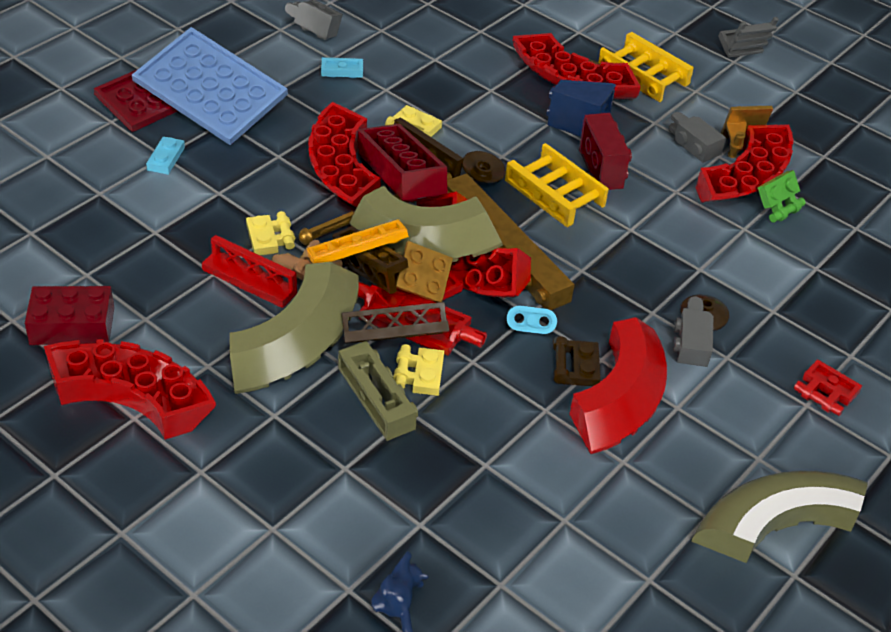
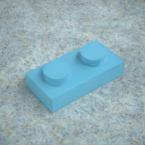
(342, 67)
(165, 155)

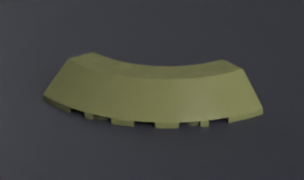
(450, 229)
(296, 333)

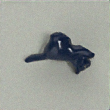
(396, 591)

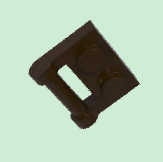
(584, 359)

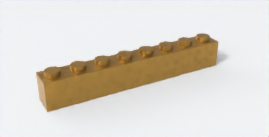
(548, 282)

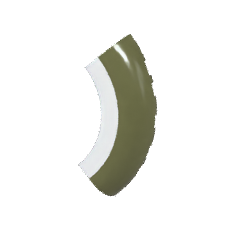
(779, 502)

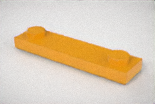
(358, 242)

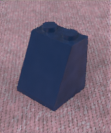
(574, 100)

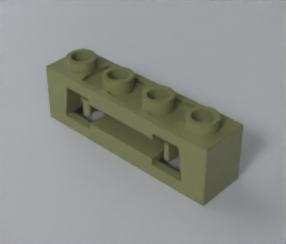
(398, 414)

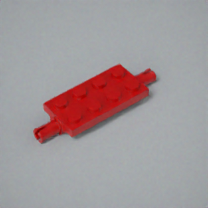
(458, 322)

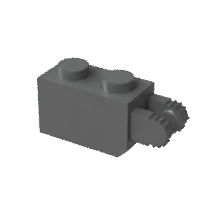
(315, 17)
(697, 136)
(694, 334)

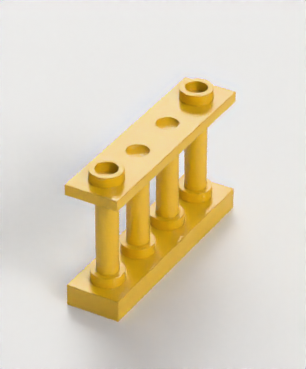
(656, 58)
(548, 198)

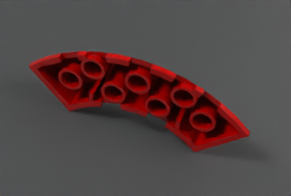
(334, 150)
(764, 157)
(492, 274)
(130, 378)
(628, 393)

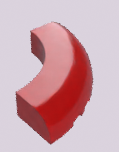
(551, 62)

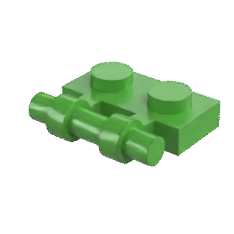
(778, 190)

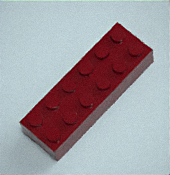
(403, 162)

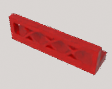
(251, 276)

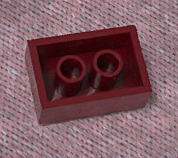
(605, 150)
(69, 314)

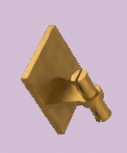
(737, 122)
(426, 272)

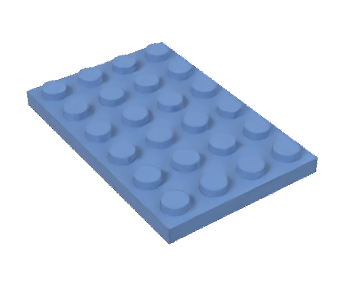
(210, 85)

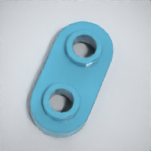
(531, 319)

